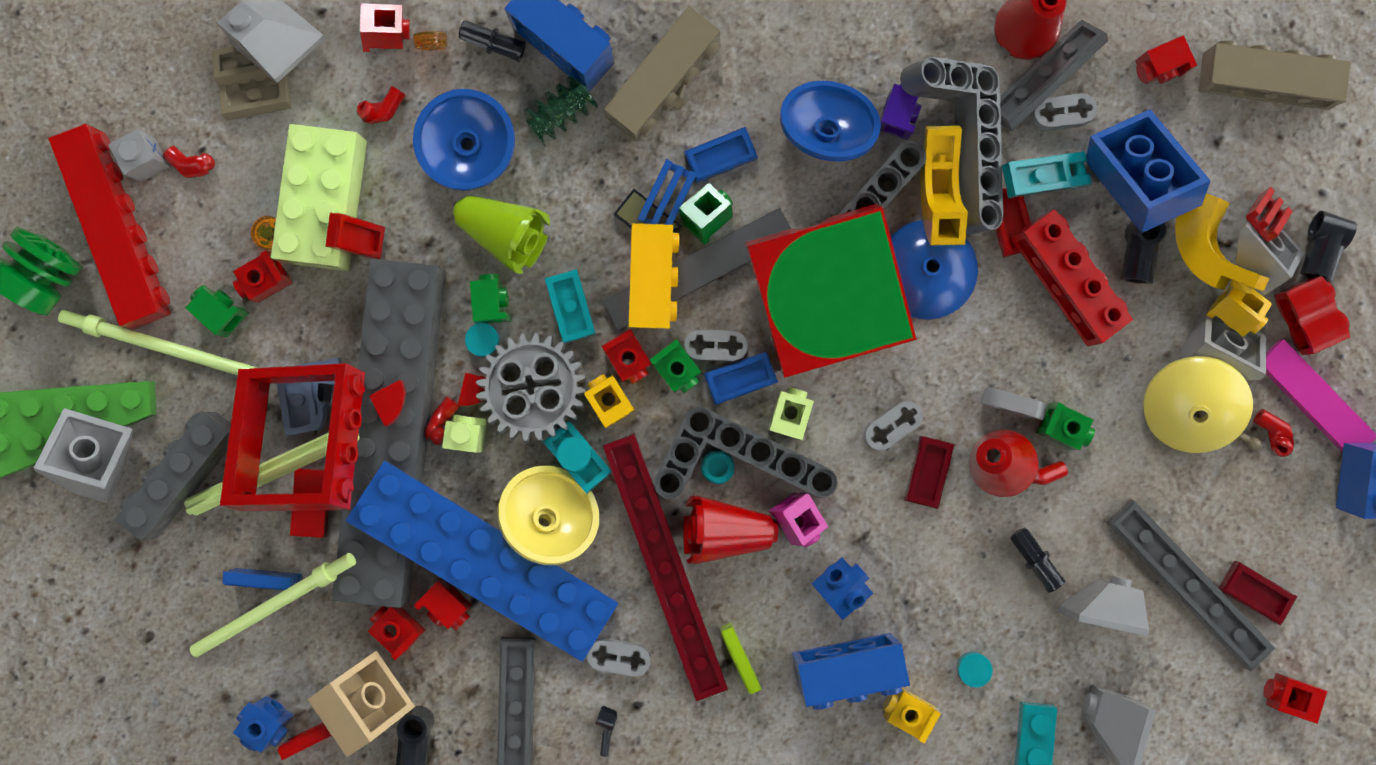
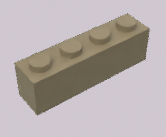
(662, 74)
(1274, 75)

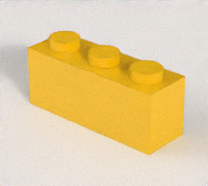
(652, 276)

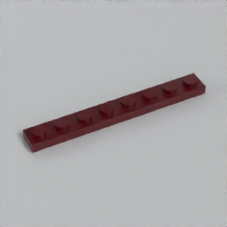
(665, 567)

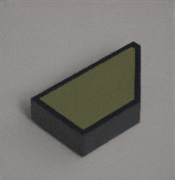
(631, 207)

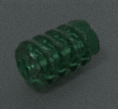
(558, 109)

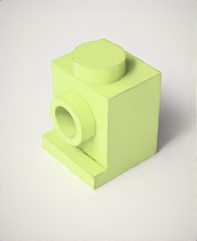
(794, 427)
(465, 434)

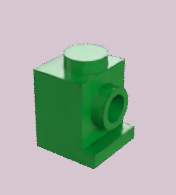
(706, 202)
(489, 300)
(216, 310)
(675, 353)
(1055, 426)

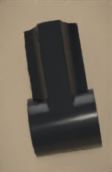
(1329, 238)
(1141, 254)
(412, 744)

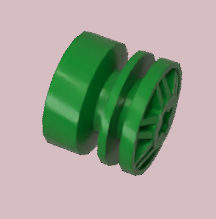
(33, 269)

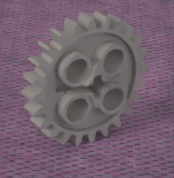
(528, 357)

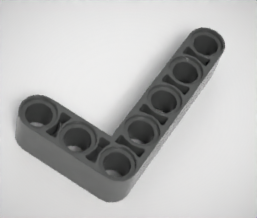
(978, 113)
(894, 171)
(741, 450)

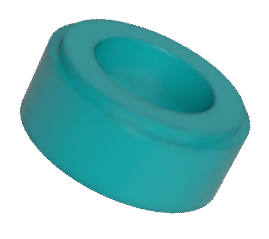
(482, 339)
(574, 454)
(717, 467)
(974, 669)

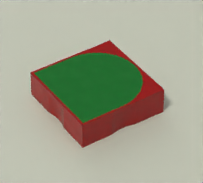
(831, 290)

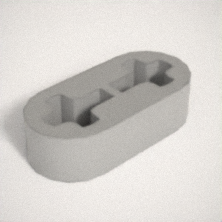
(1064, 119)
(716, 337)
(1014, 403)
(897, 432)
(618, 665)

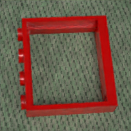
(248, 430)

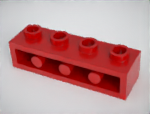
(1072, 278)

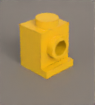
(1241, 310)
(608, 414)
(923, 719)

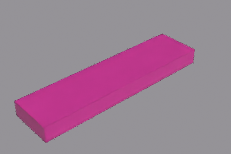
(1315, 397)

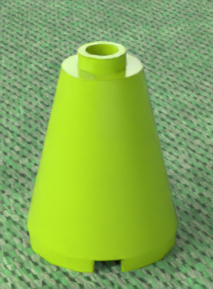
(504, 229)

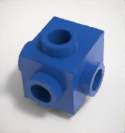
(843, 587)
(262, 724)

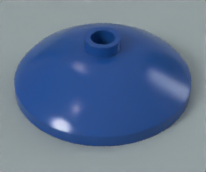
(452, 121)
(830, 121)
(936, 293)

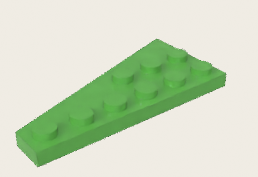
(31, 415)

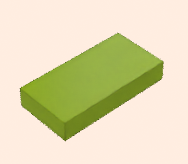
(740, 658)

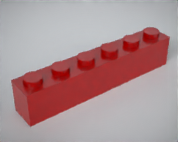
(110, 226)

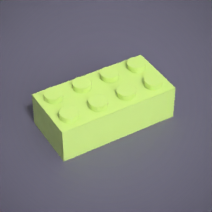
(318, 178)

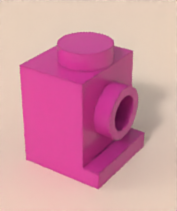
(810, 519)

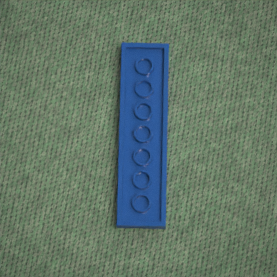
(480, 561)

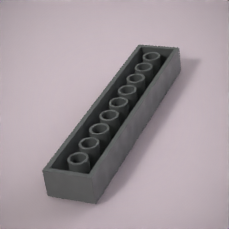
(395, 345)

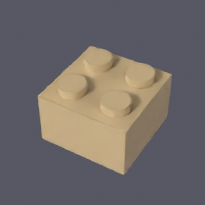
(361, 703)

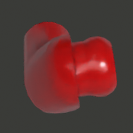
(381, 111)
(189, 166)
(434, 428)
(1279, 432)
(1051, 473)

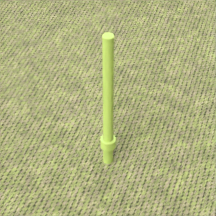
(98, 326)
(320, 576)

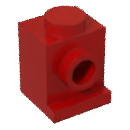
(383, 26)
(1166, 62)
(272, 278)
(618, 347)
(445, 605)
(407, 630)
(1295, 697)

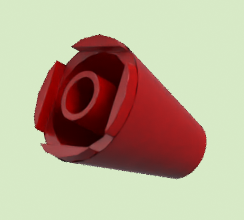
(1029, 26)
(1012, 472)
(724, 530)

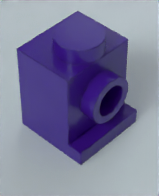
(899, 112)

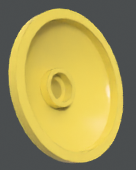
(1194, 386)
(559, 499)

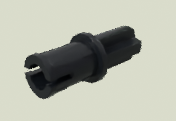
(492, 40)
(1037, 559)

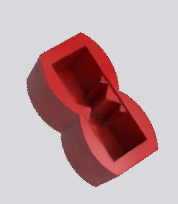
(1312, 315)

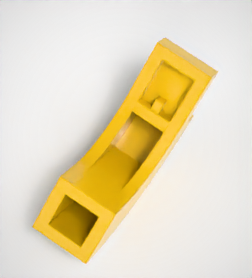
(939, 187)
(1200, 251)

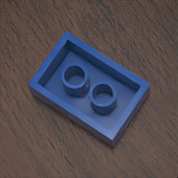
(563, 38)
(1146, 170)
(851, 670)

